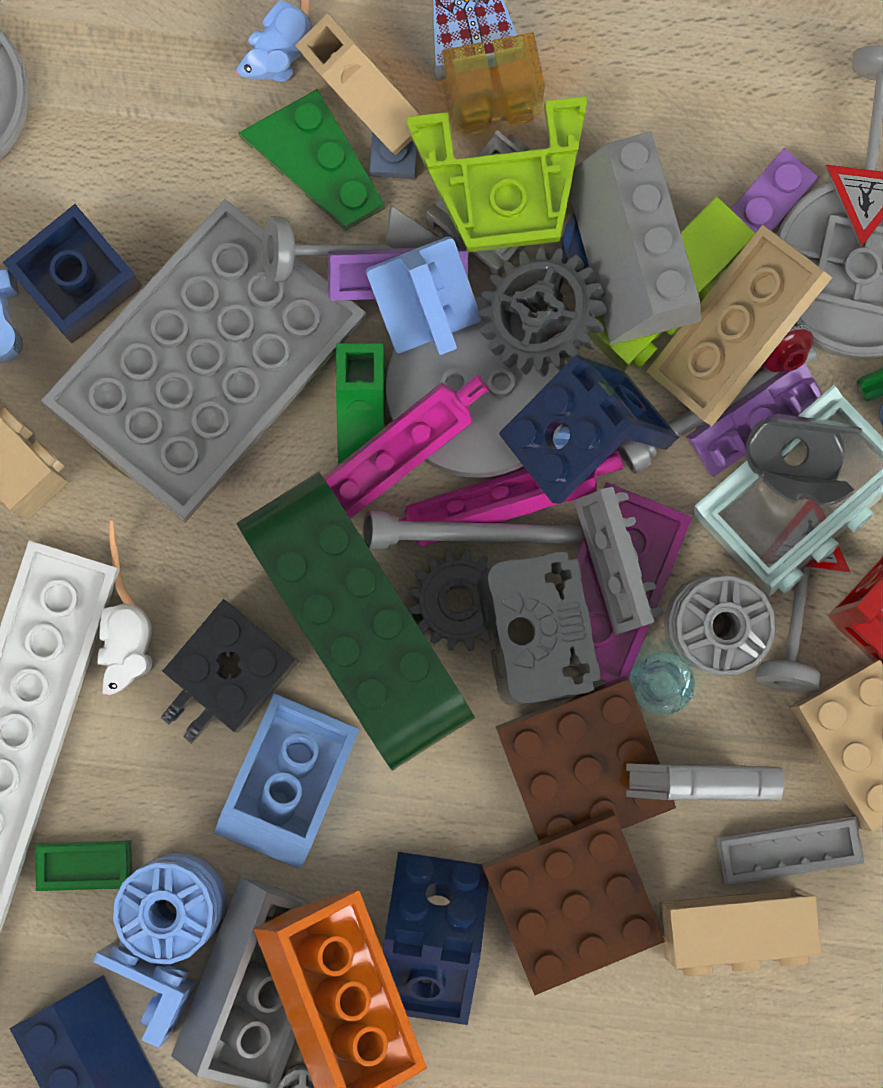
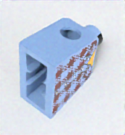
(467, 23)

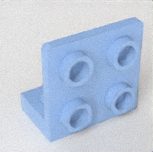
(166, 979)

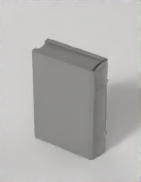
(705, 782)

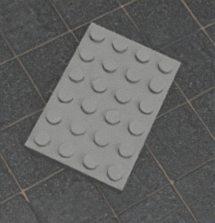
(201, 362)

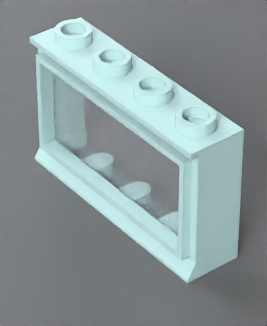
(779, 537)

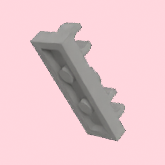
(616, 560)

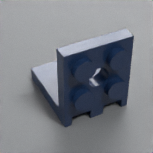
(601, 413)
(434, 939)

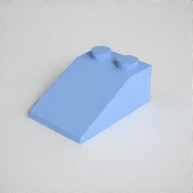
(286, 781)

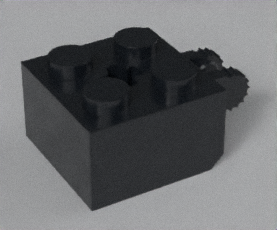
(199, 671)

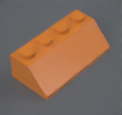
(340, 995)

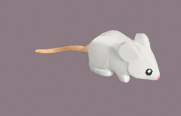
(125, 634)

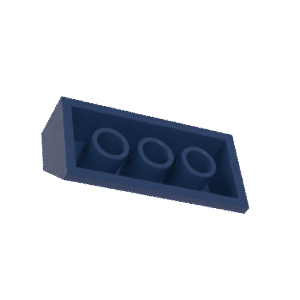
(84, 1043)

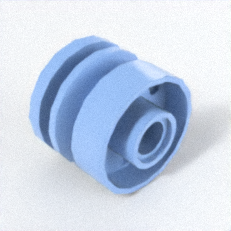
(147, 923)

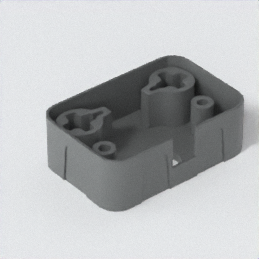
(559, 623)

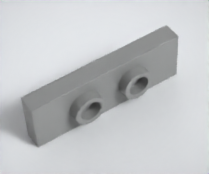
(789, 850)

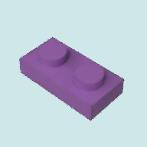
(775, 192)

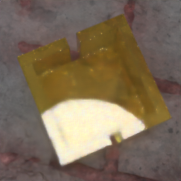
(515, 81)

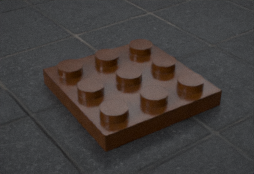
(576, 756)
(573, 902)

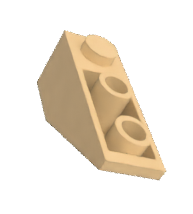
(359, 81)

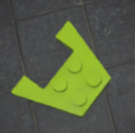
(509, 195)

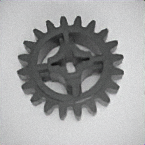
(513, 298)

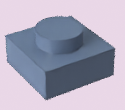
(386, 164)

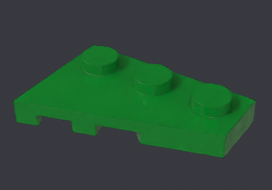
(316, 156)

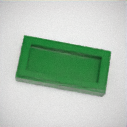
(82, 865)

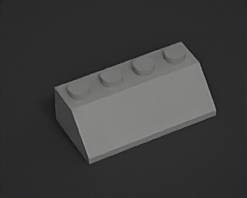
(633, 240)
(236, 1018)

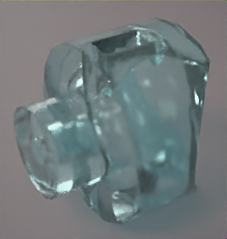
(662, 683)

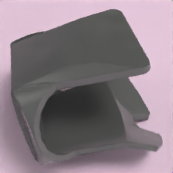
(817, 474)

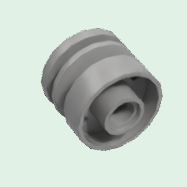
(746, 631)

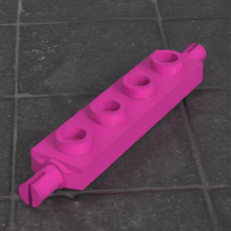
(403, 444)
(498, 498)

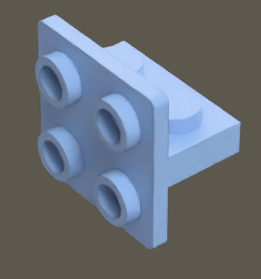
(424, 296)

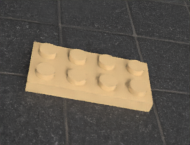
(739, 325)

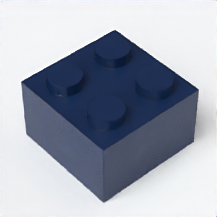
(72, 273)

